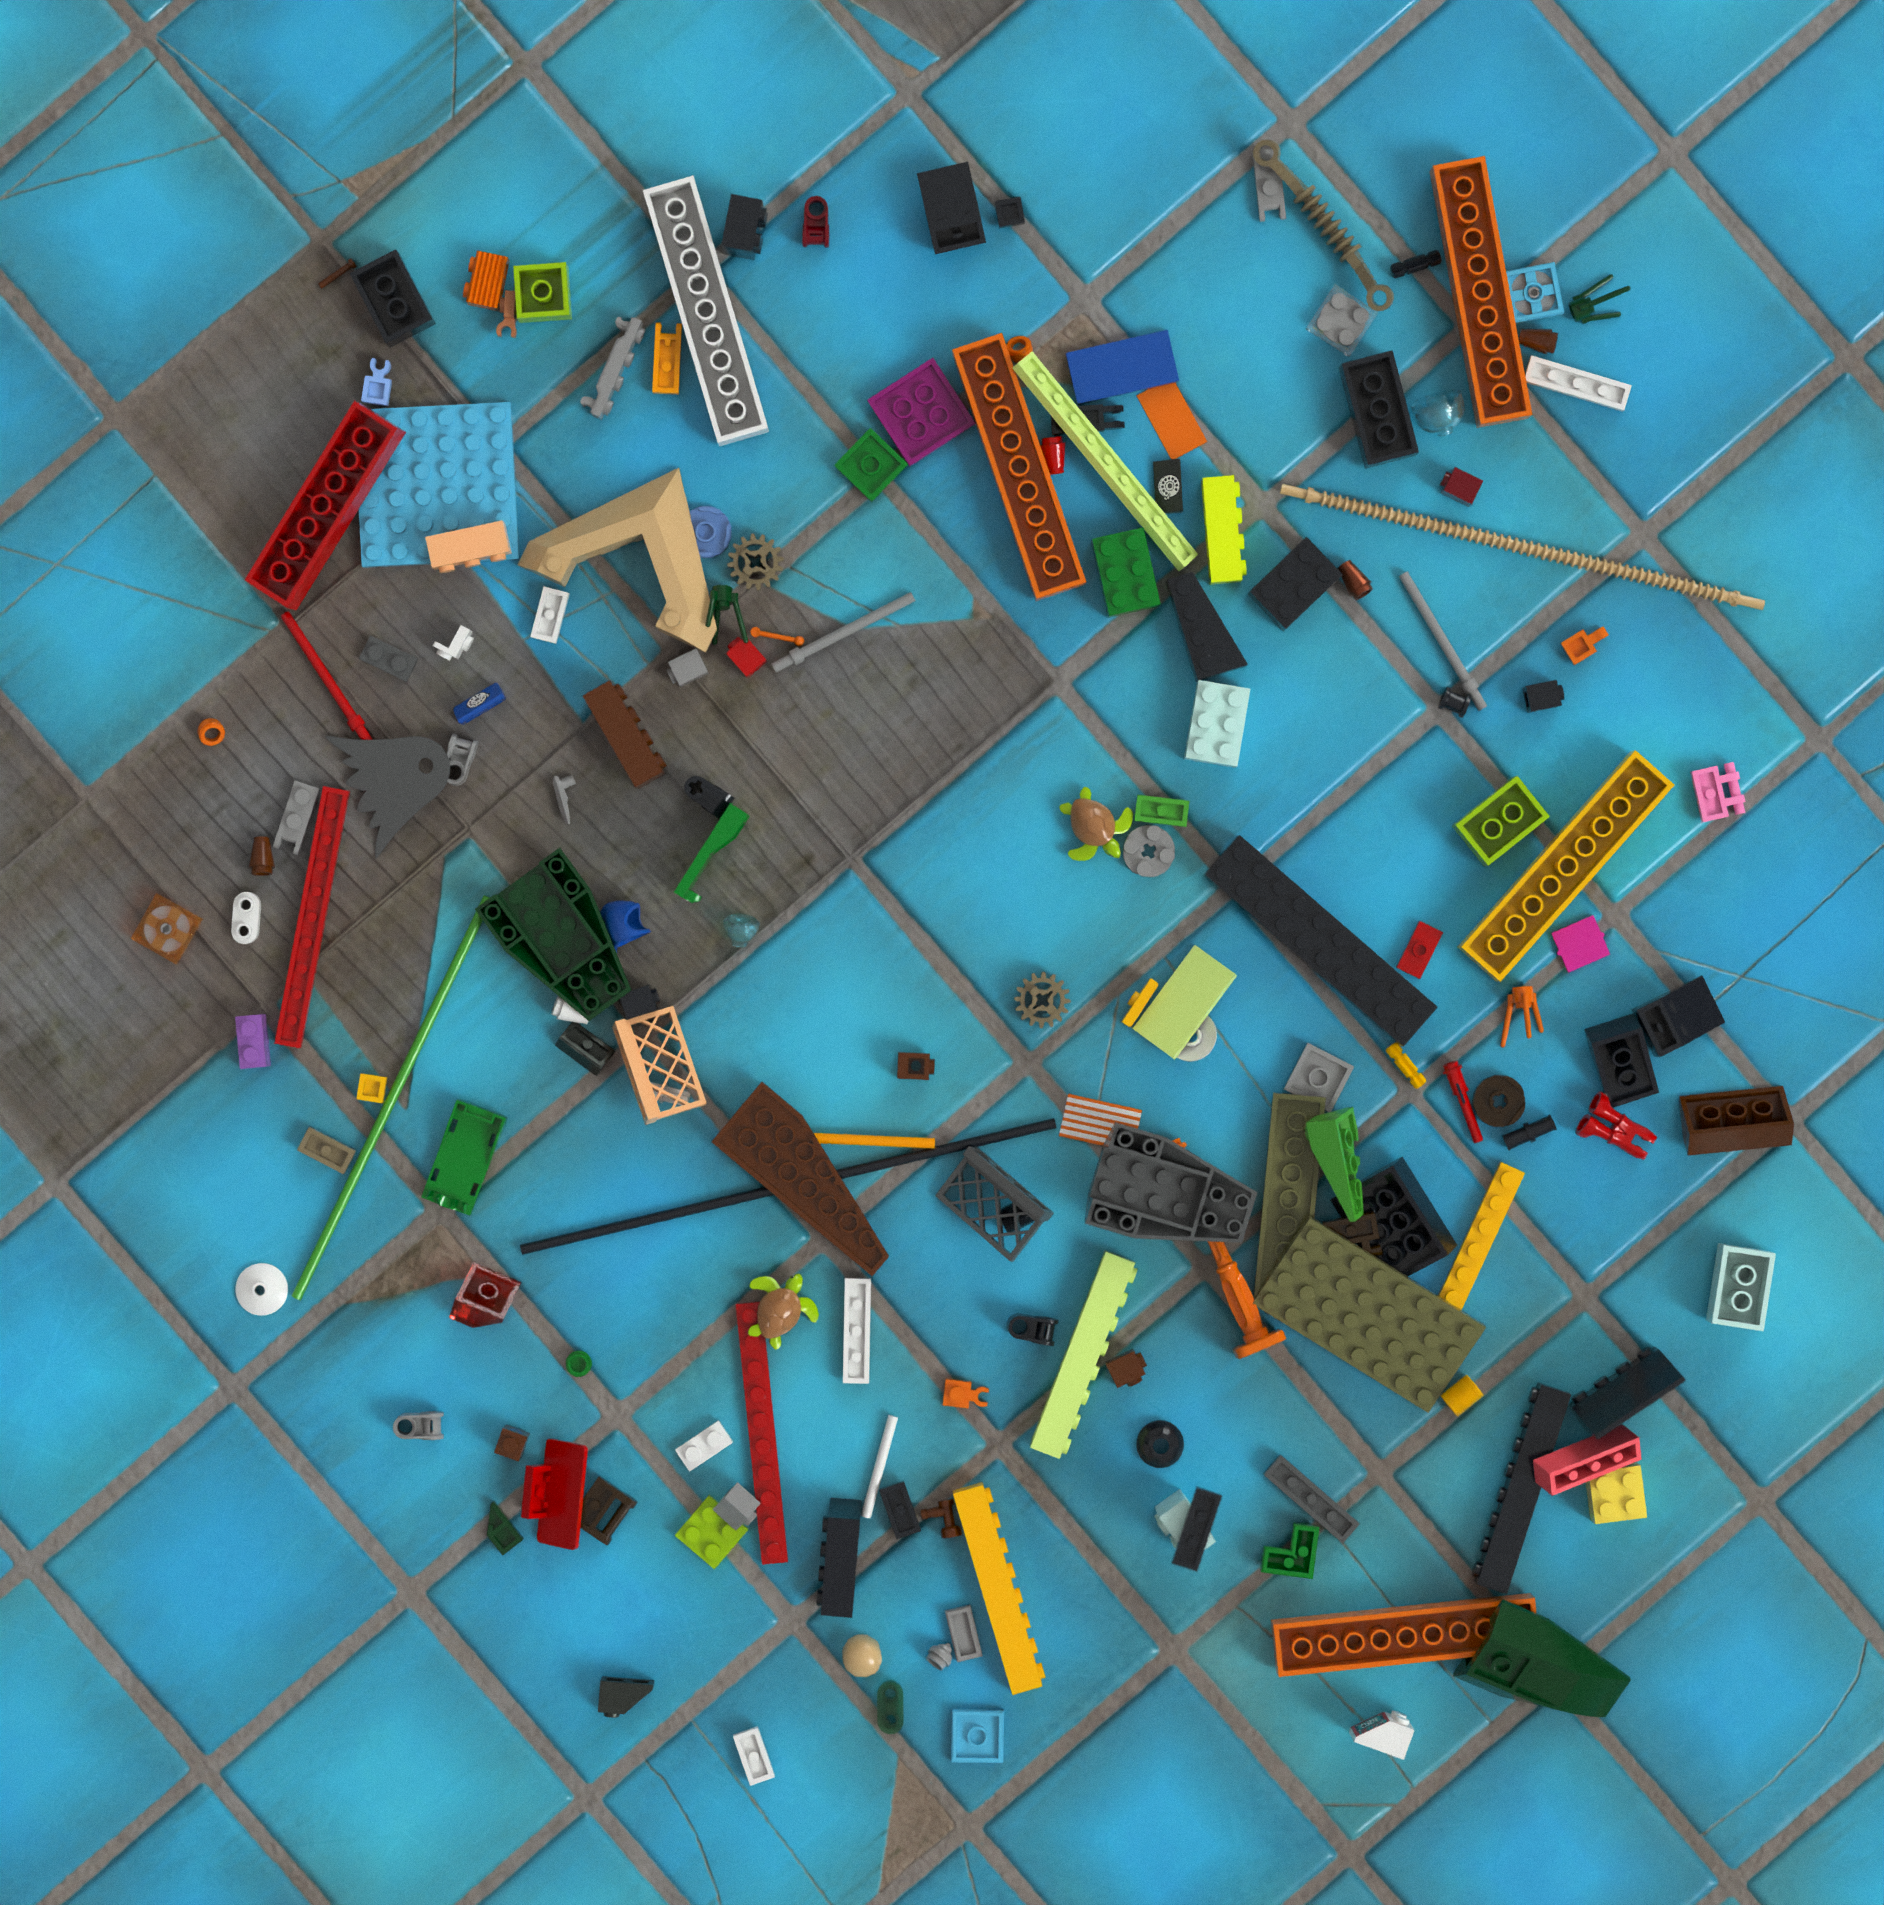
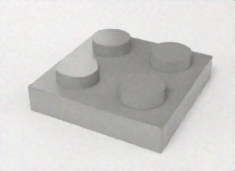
(1319, 1075)

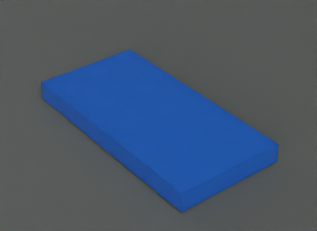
(1122, 367)

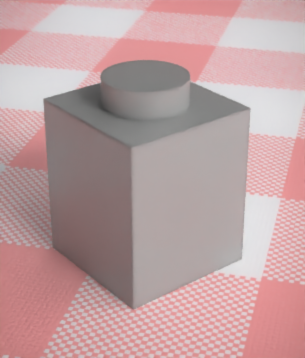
(687, 668)
(737, 1507)

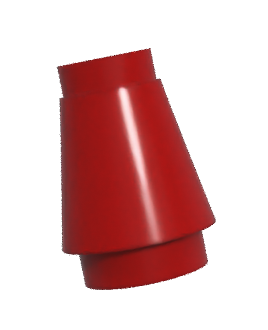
(1054, 453)

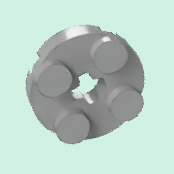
(1162, 857)

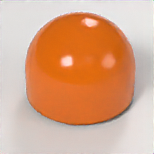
(1018, 355)
(207, 724)

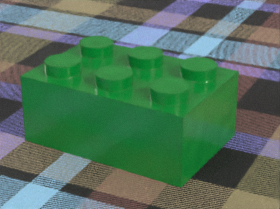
(1125, 572)

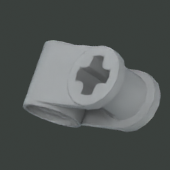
(460, 757)
(421, 1425)

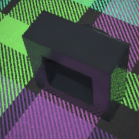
(1009, 212)

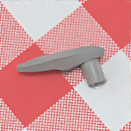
(562, 799)

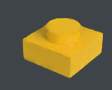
(371, 1088)

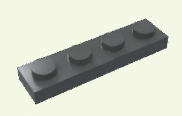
(1311, 1498)

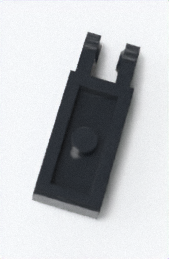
(1094, 414)

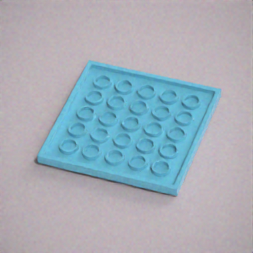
(442, 478)

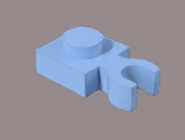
(376, 387)

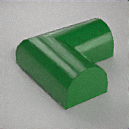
(1296, 1561)

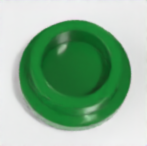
(578, 1363)

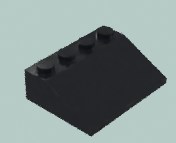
(1405, 1218)
(1625, 1392)

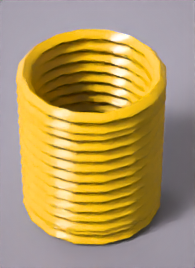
(1461, 1395)

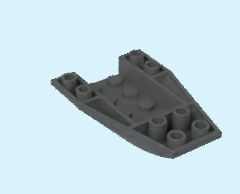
(1164, 1192)

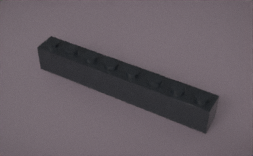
(1520, 1492)

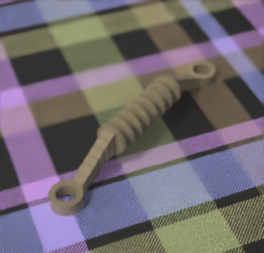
(1304, 195)

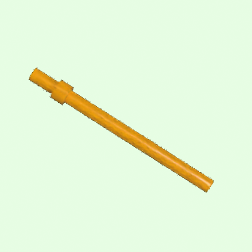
(874, 1140)

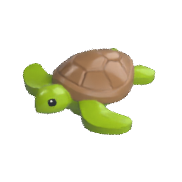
(1095, 826)
(780, 1308)

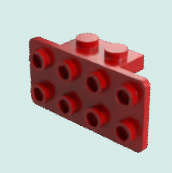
(556, 1493)

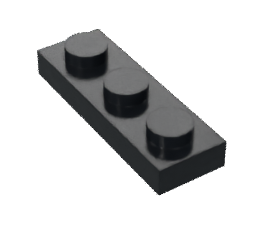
(1196, 1528)

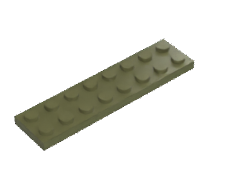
(1289, 1178)

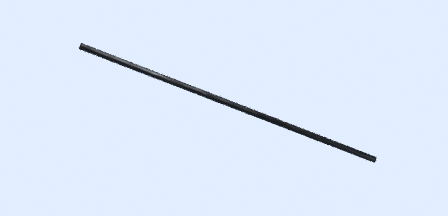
(764, 1192)

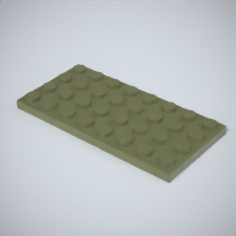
(1368, 1314)

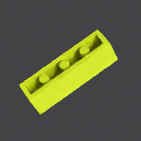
(1221, 529)

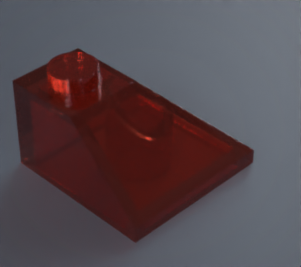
(484, 1297)

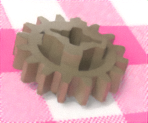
(748, 572)
(1050, 1008)

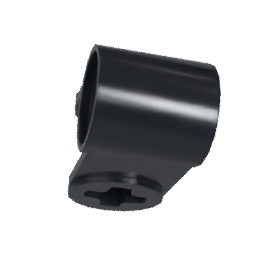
(711, 799)
(1034, 1328)

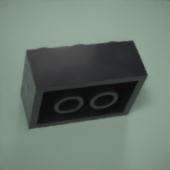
(392, 298)
(1294, 584)

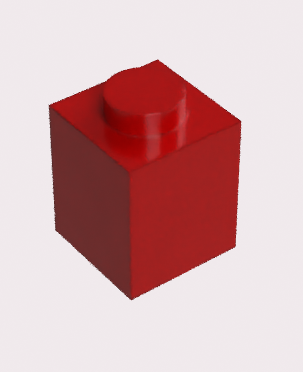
(745, 656)

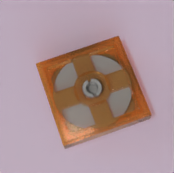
(166, 928)

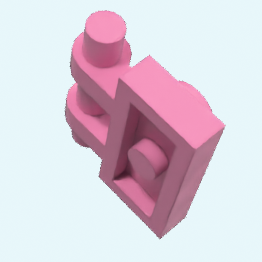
(1710, 794)

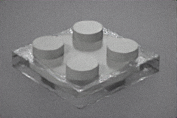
(1341, 320)

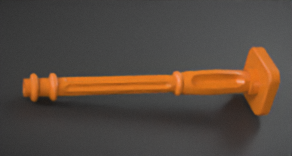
(1241, 1301)

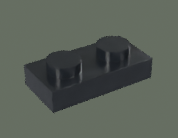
(900, 1509)

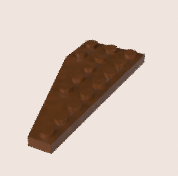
(786, 1158)

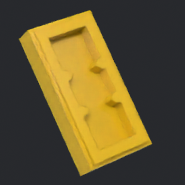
(1138, 1002)

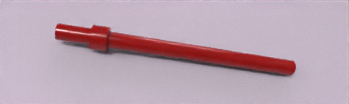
(354, 721)

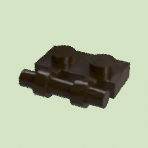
(1359, 1231)

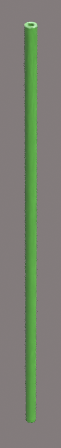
(388, 1105)

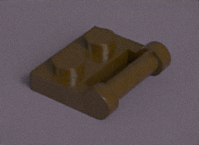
(597, 1503)

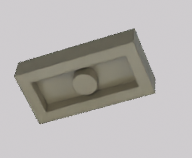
(326, 1150)

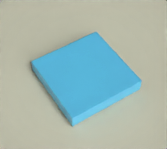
(977, 1736)

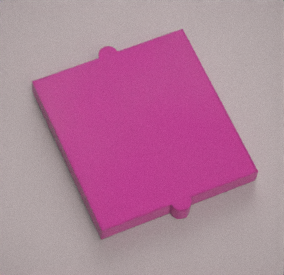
(1580, 943)

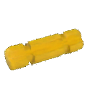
(1405, 1065)

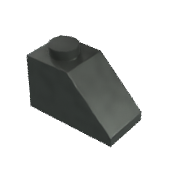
(621, 1694)

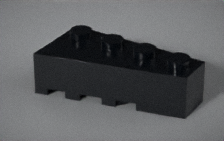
(1203, 632)
(840, 1558)

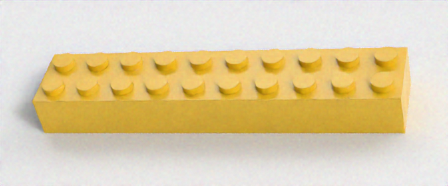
(1565, 866)

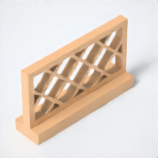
(636, 1065)

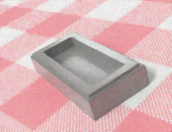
(963, 1633)

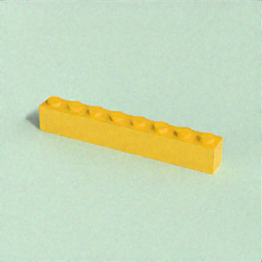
(997, 1588)

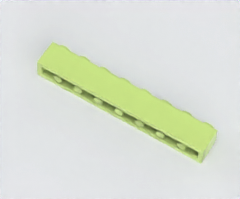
(1082, 1355)

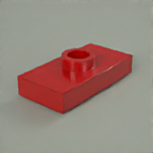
(1419, 949)

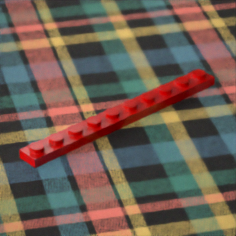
(312, 917)
(762, 1437)

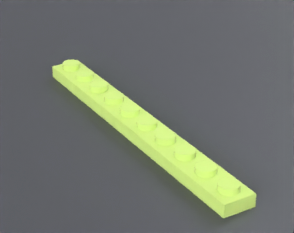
(1105, 461)

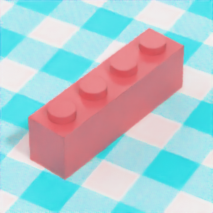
(1586, 1460)

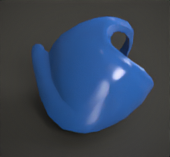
(623, 922)

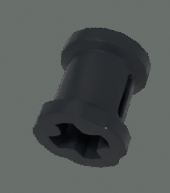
(1454, 702)

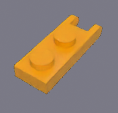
(667, 360)

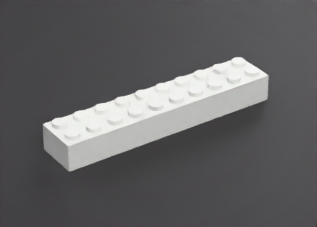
(706, 311)

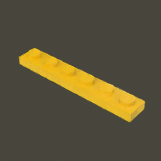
(1481, 1235)

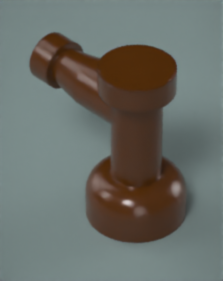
(944, 1510)

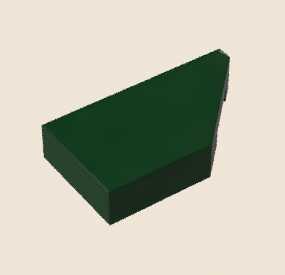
(501, 1530)

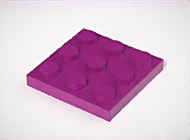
(921, 412)

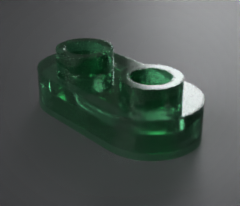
(890, 1706)

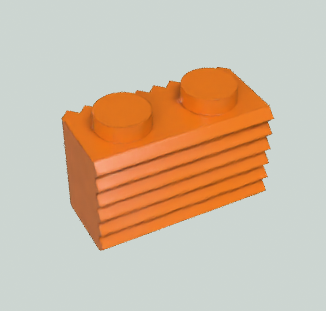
(487, 280)

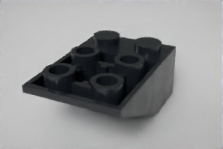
(951, 207)
(1678, 1016)

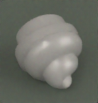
(940, 1656)

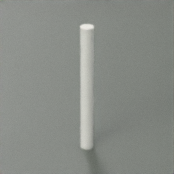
(879, 1466)

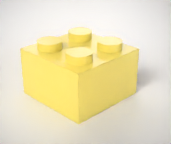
(1617, 1495)

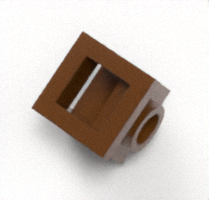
(904, 1066)

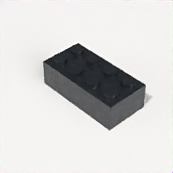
(1378, 409)

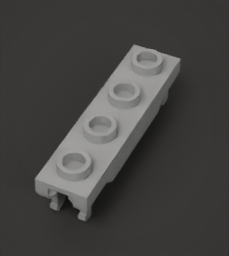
(619, 358)

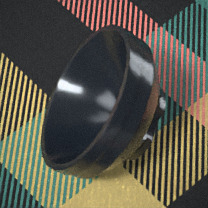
(1154, 1431)

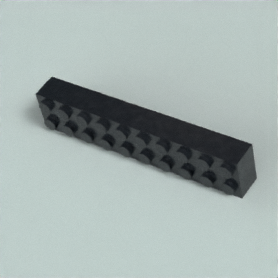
(1320, 941)

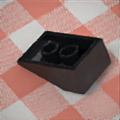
(1622, 1060)

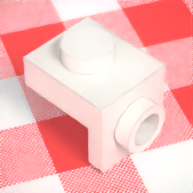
(461, 642)

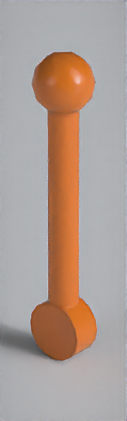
(756, 632)

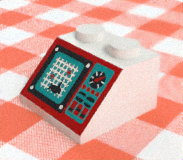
(1385, 1733)

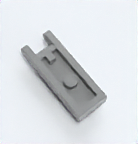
(1268, 188)
(297, 815)

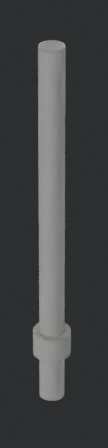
(797, 655)
(1468, 685)

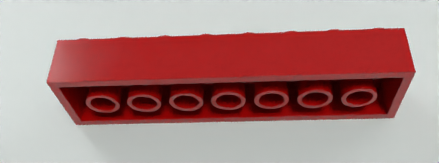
(325, 505)

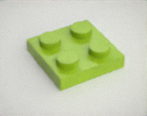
(709, 1534)

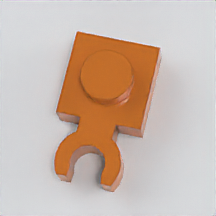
(959, 1393)

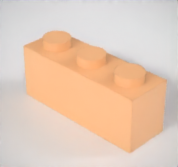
(468, 546)

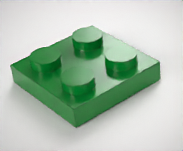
(871, 465)

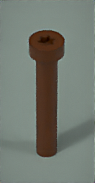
(351, 264)

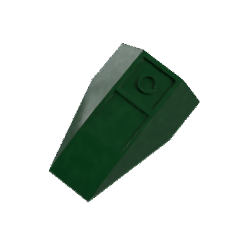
(558, 935)
(1542, 1665)

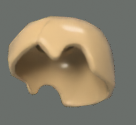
(862, 1656)

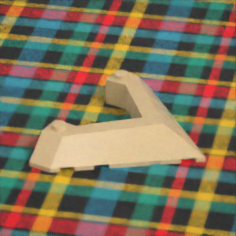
(649, 513)

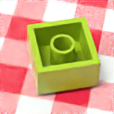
(542, 292)

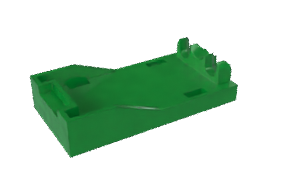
(723, 833)
(464, 1157)

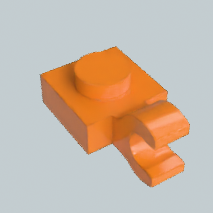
(1581, 646)

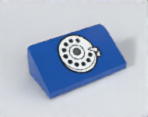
(479, 703)

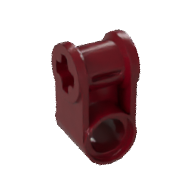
(816, 224)

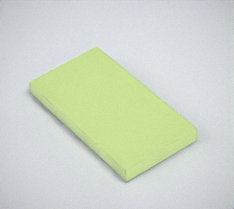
(1184, 1002)

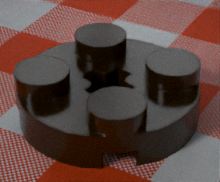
(1499, 1116)

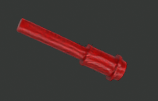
(1455, 1076)

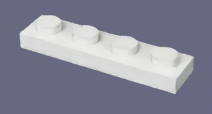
(1577, 383)
(856, 1330)

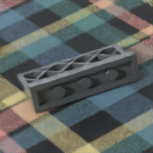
(1003, 1183)

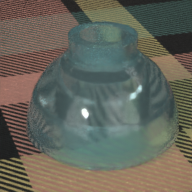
(741, 928)

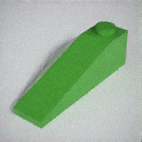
(1333, 1145)

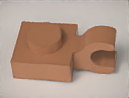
(508, 307)

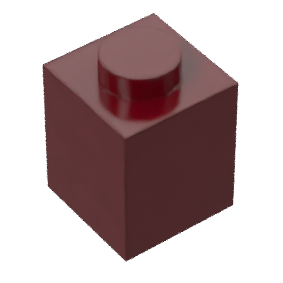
(1460, 486)

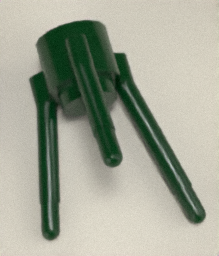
(1582, 308)
(720, 600)

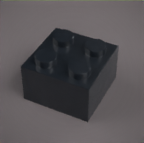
(743, 227)

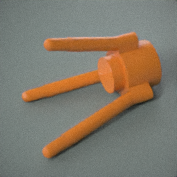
(1523, 998)

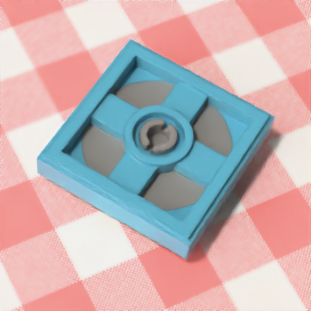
(1535, 292)

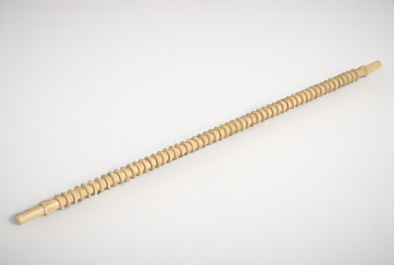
(1733, 598)

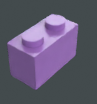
(253, 1041)

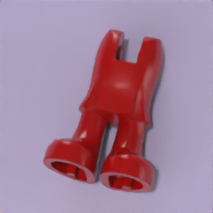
(1621, 1130)

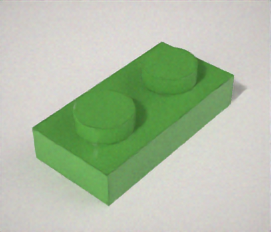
(1161, 810)

